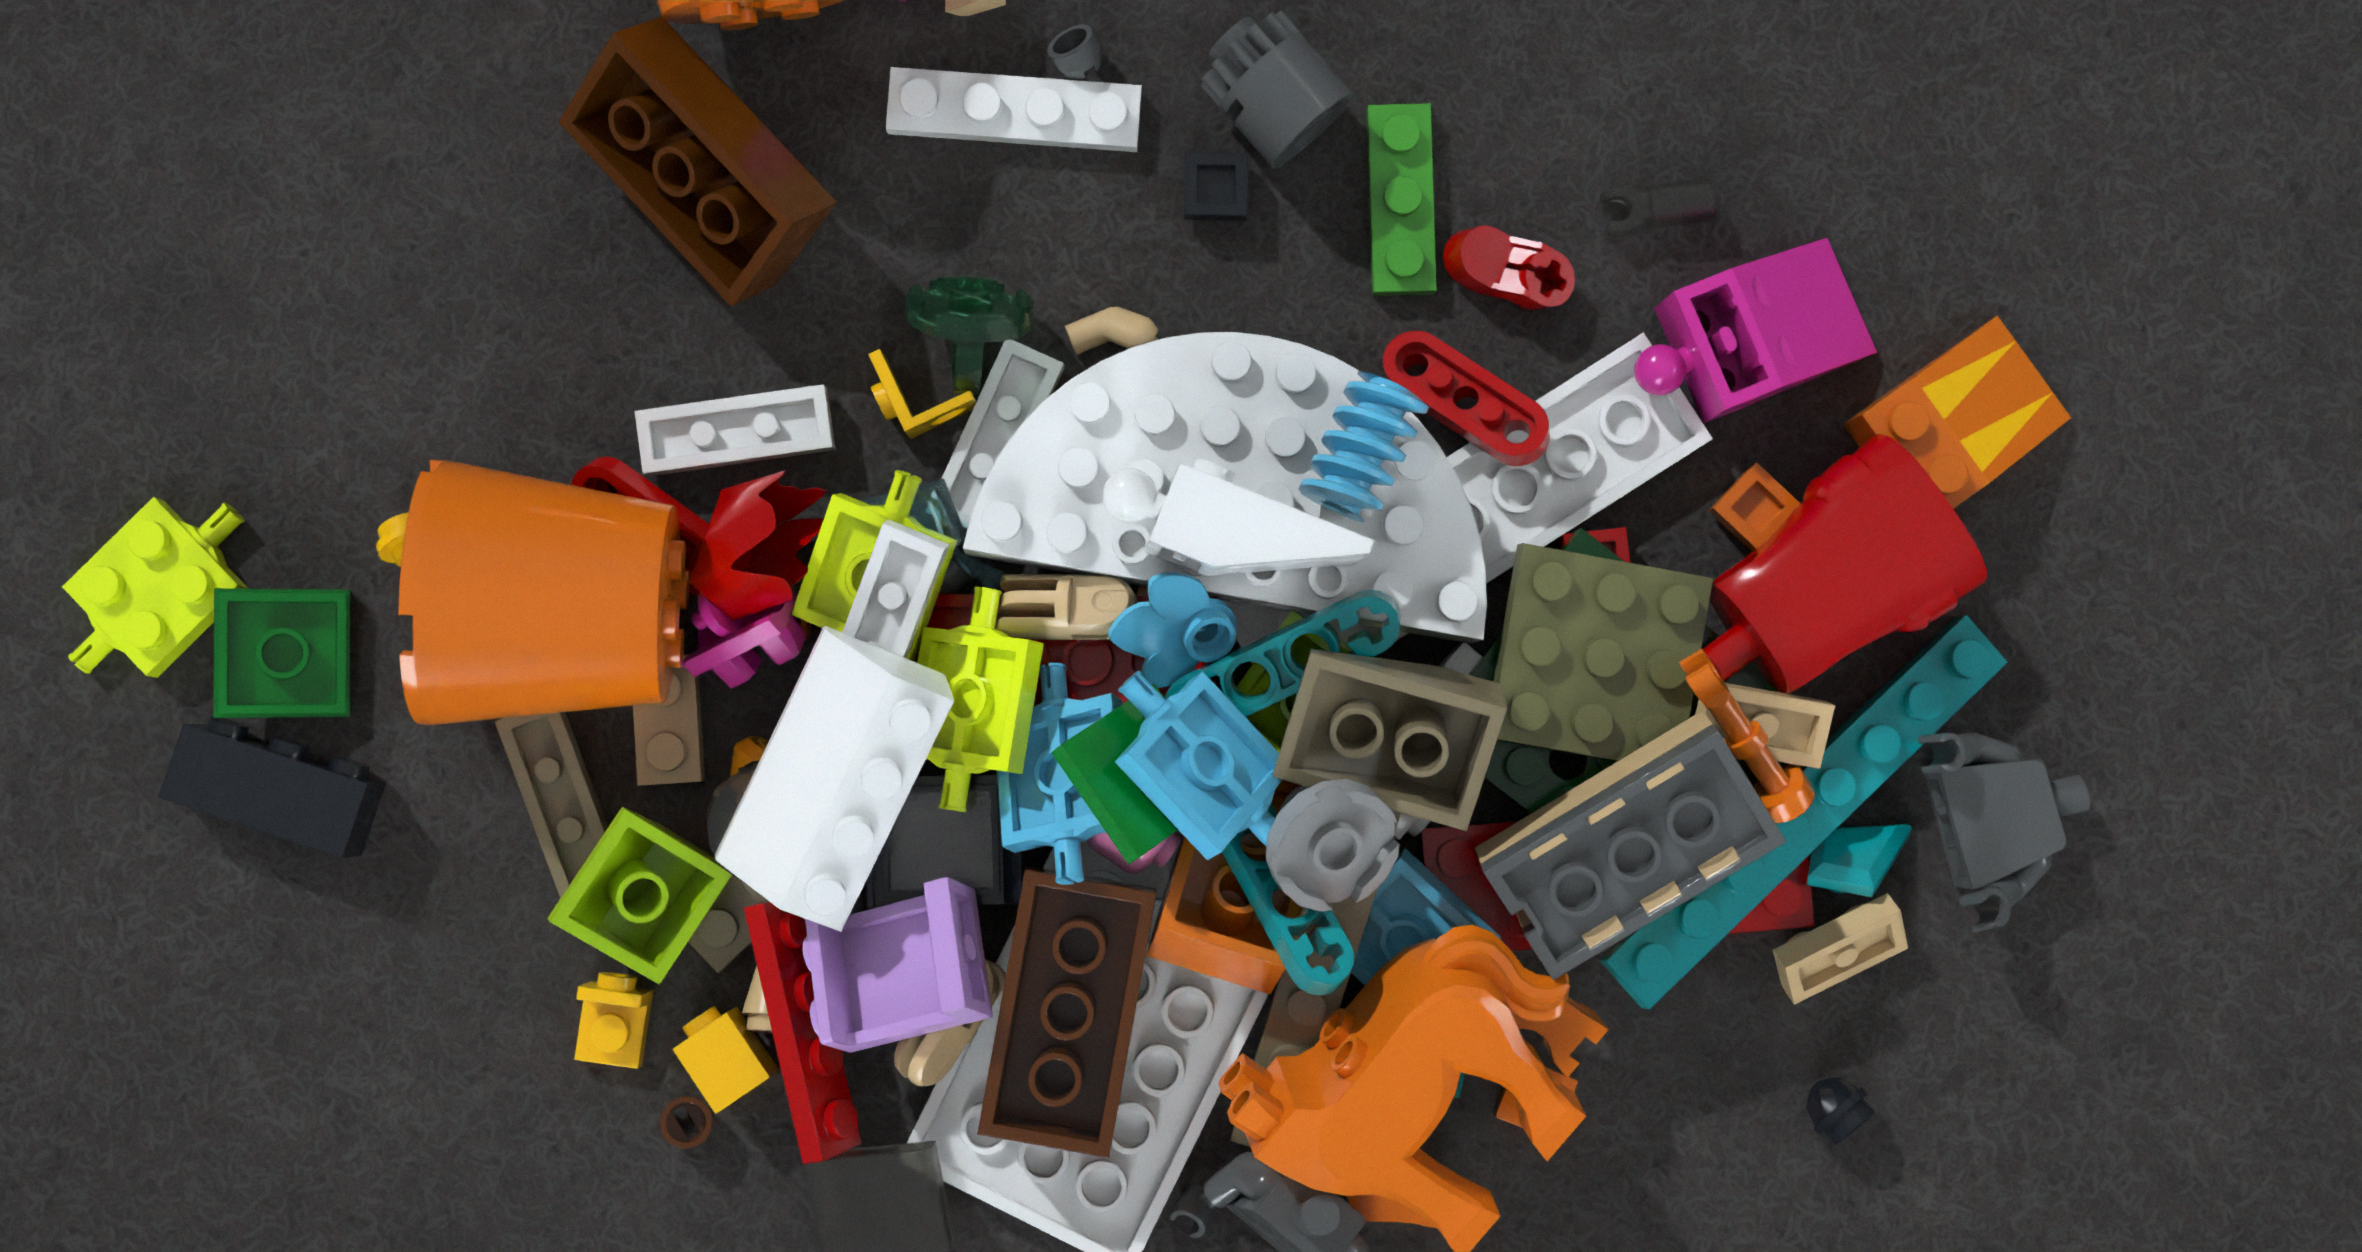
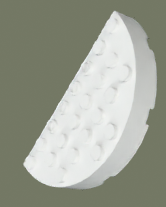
(1261, 414)

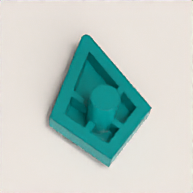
(1856, 858)

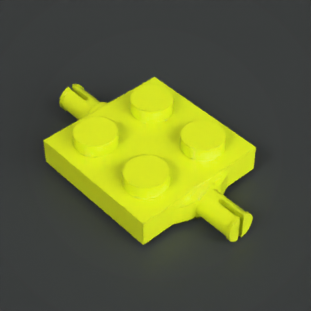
(845, 550)
(153, 587)
(992, 695)

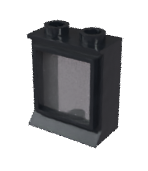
(946, 843)

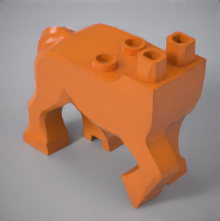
(1388, 1068)

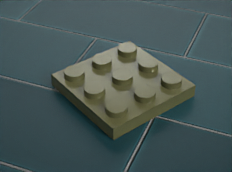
(1596, 651)

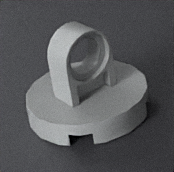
(1331, 843)

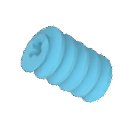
(1362, 446)

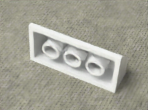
(834, 777)

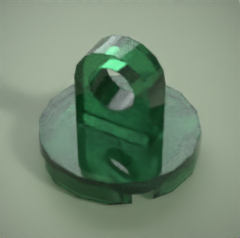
(969, 314)

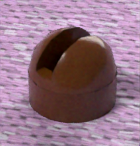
(698, 1114)

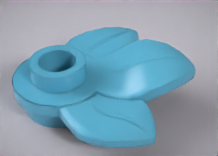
(1170, 626)

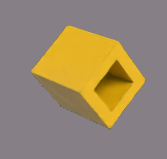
(723, 1057)

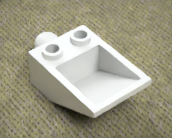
(1227, 528)

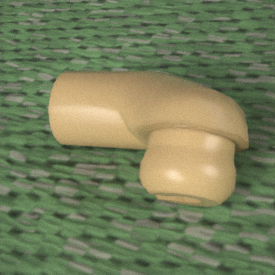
(1111, 325)

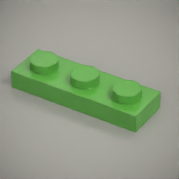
(1401, 199)

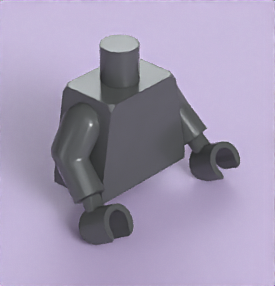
(1997, 818)
(1275, 1207)

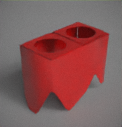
(749, 538)

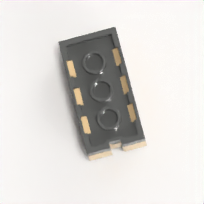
(1629, 845)

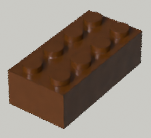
(696, 160)
(1067, 1012)

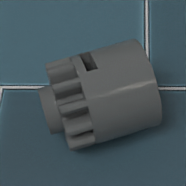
(1274, 86)

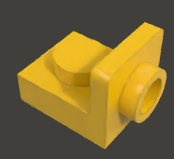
(613, 1020)

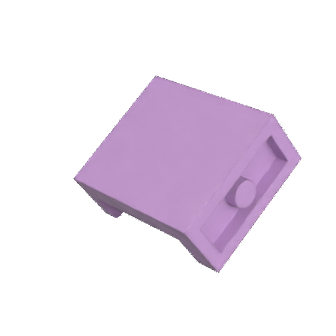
(899, 970)

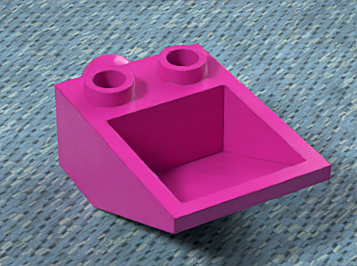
(1764, 331)

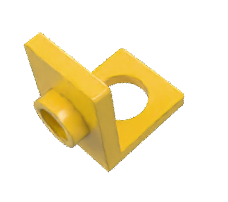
(893, 402)

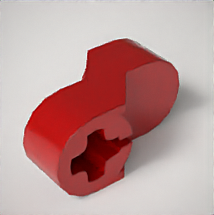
(1539, 273)

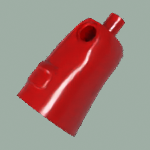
(1849, 565)

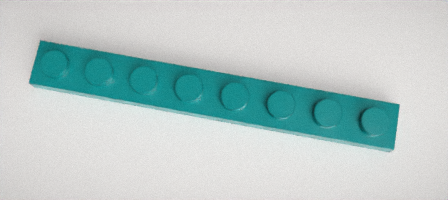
(1852, 768)

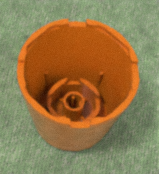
(536, 597)

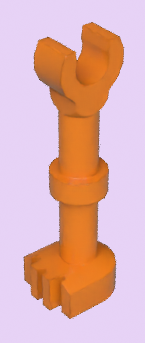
(1783, 791)

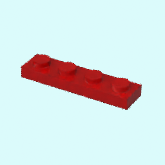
(810, 1071)

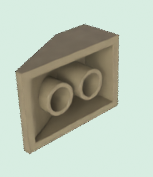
(1397, 726)

